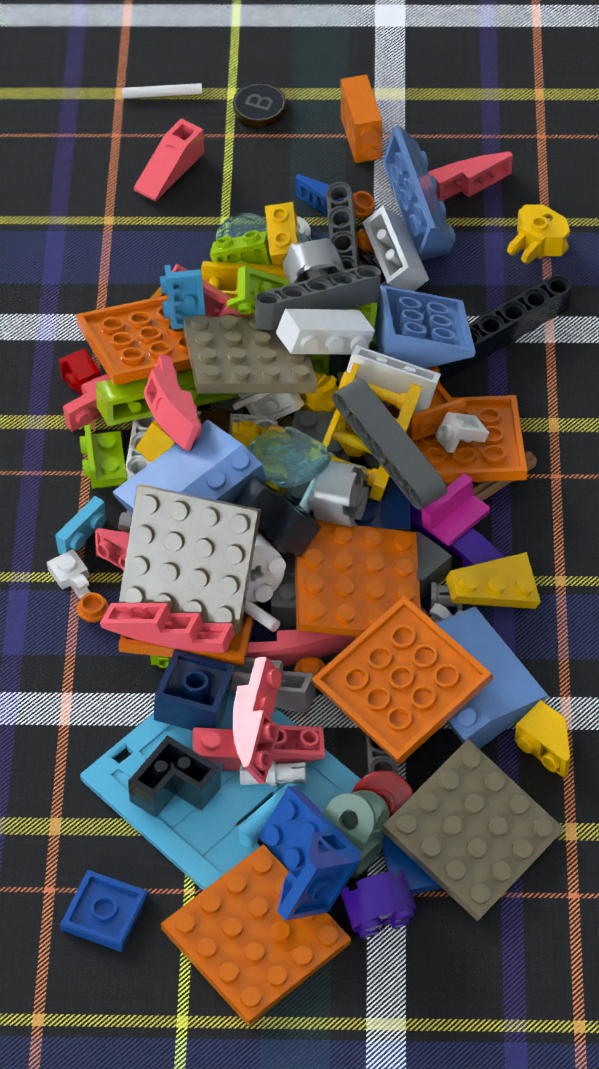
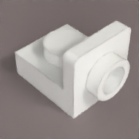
(460, 427)

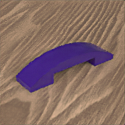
(470, 547)

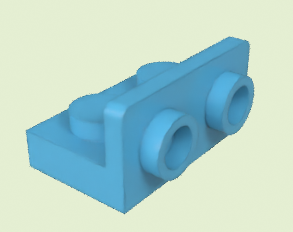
(184, 295)

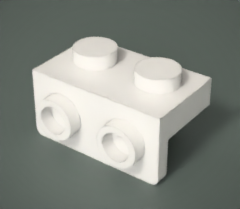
(269, 404)

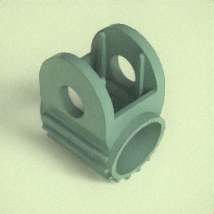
(365, 833)

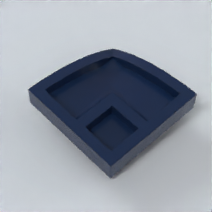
(390, 512)

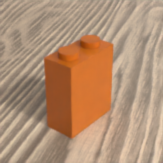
(361, 118)

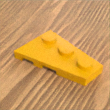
(495, 583)

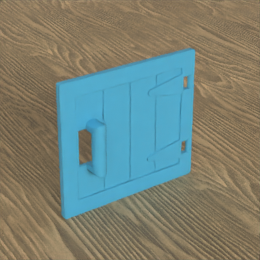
(208, 840)

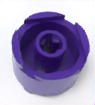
(378, 903)

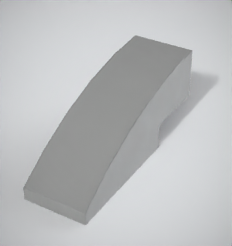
(294, 693)

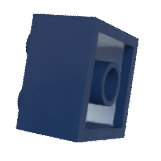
(193, 691)

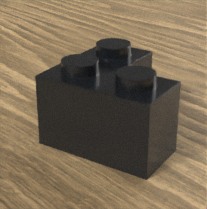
(280, 518)
(172, 772)

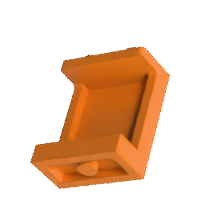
(428, 421)

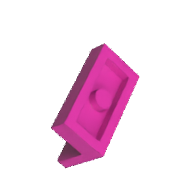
(454, 512)

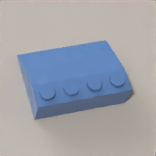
(417, 195)
(422, 328)
(212, 469)
(506, 697)

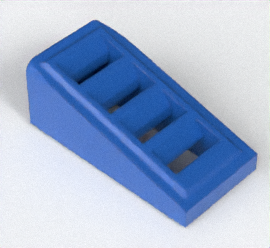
(315, 194)

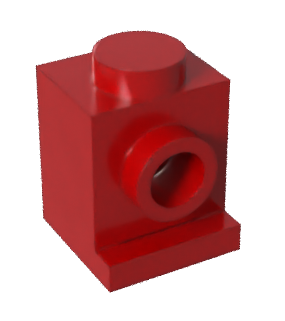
(78, 369)

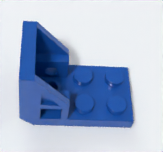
(313, 852)

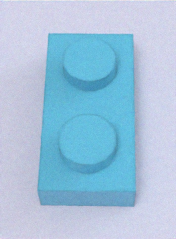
(81, 526)

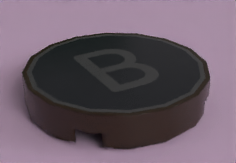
(259, 104)

